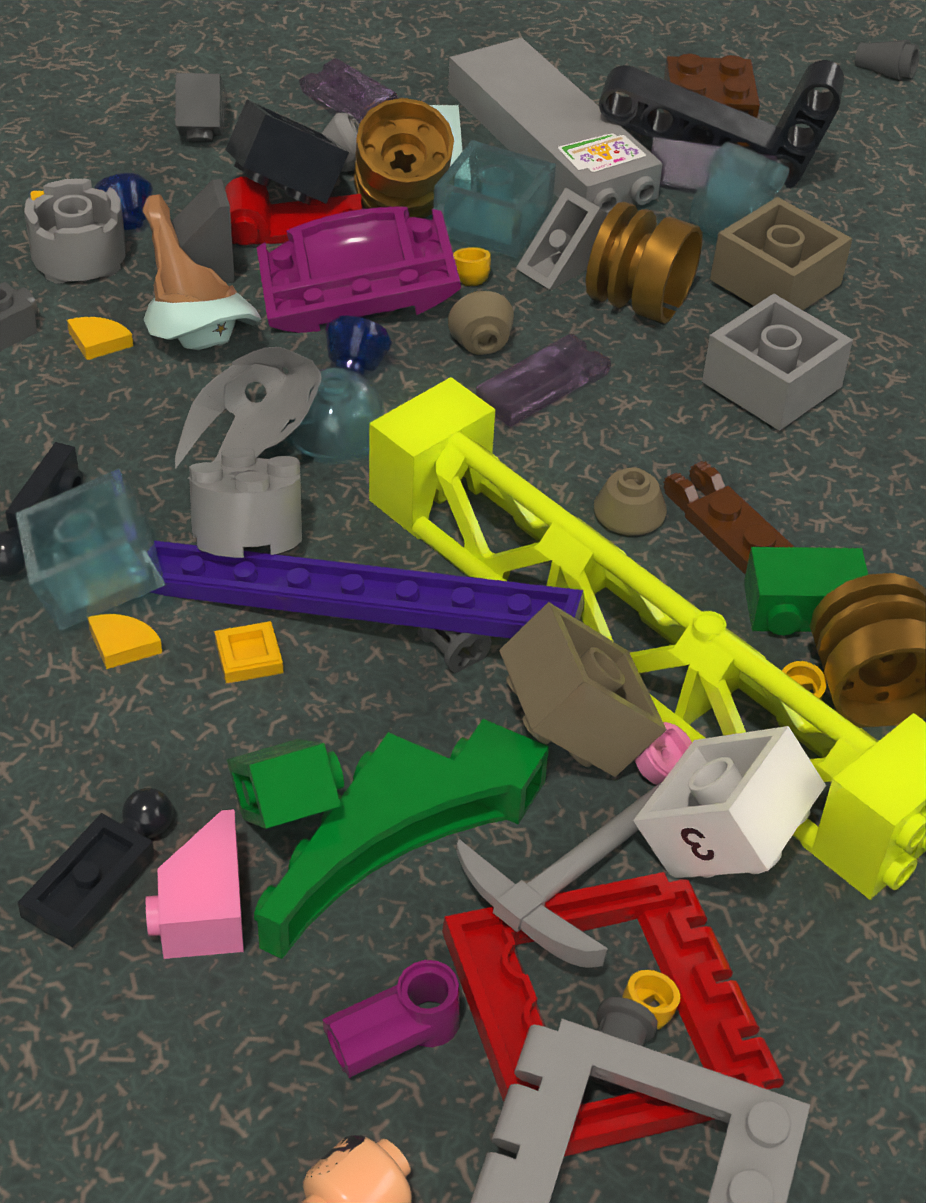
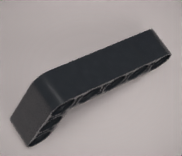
(725, 123)

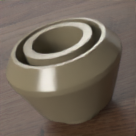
(481, 322)
(630, 503)

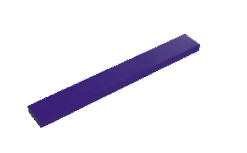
(359, 591)

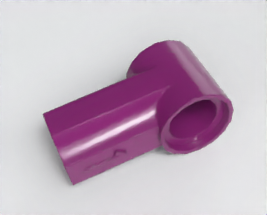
(393, 1021)

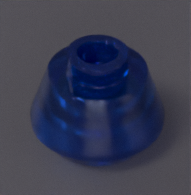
(133, 192)
(356, 343)

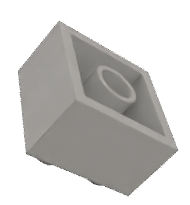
(776, 361)

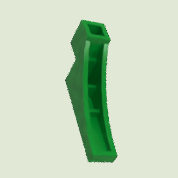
(395, 805)

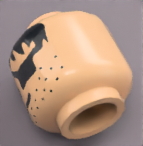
(359, 1173)

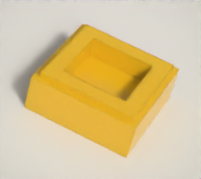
(248, 652)

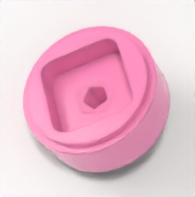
(663, 754)

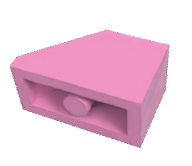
(200, 894)

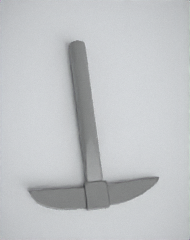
(523, 904)

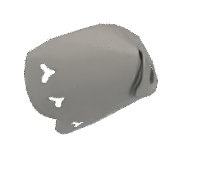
(255, 424)

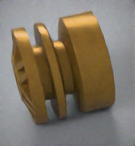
(402, 155)
(643, 261)
(874, 648)

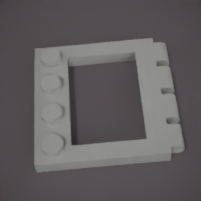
(537, 1125)

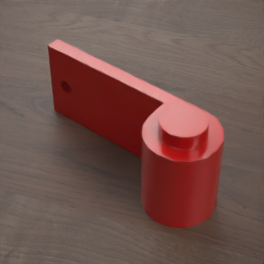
(259, 221)

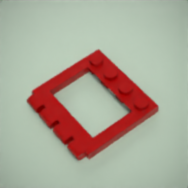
(692, 958)

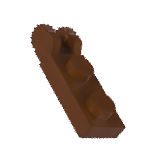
(721, 514)

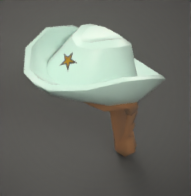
(188, 297)

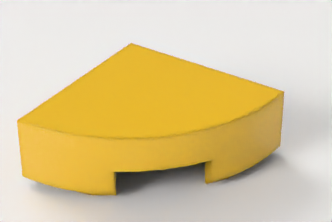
(99, 336)
(123, 639)

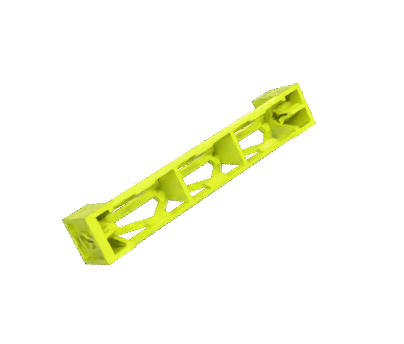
(878, 788)

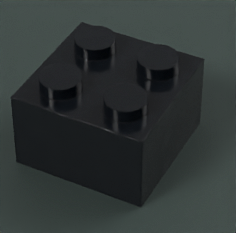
(287, 152)

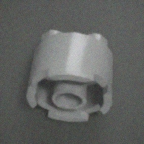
(75, 231)
(246, 503)

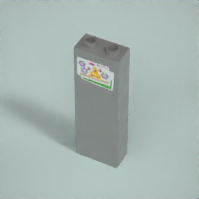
(551, 119)

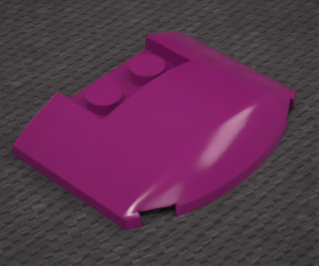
(357, 267)

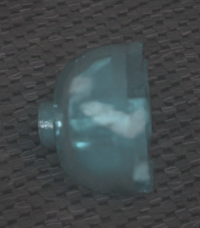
(338, 418)

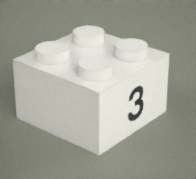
(731, 804)

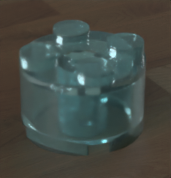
(737, 186)

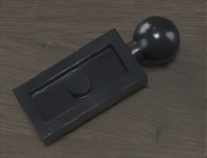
(53, 476)
(97, 868)

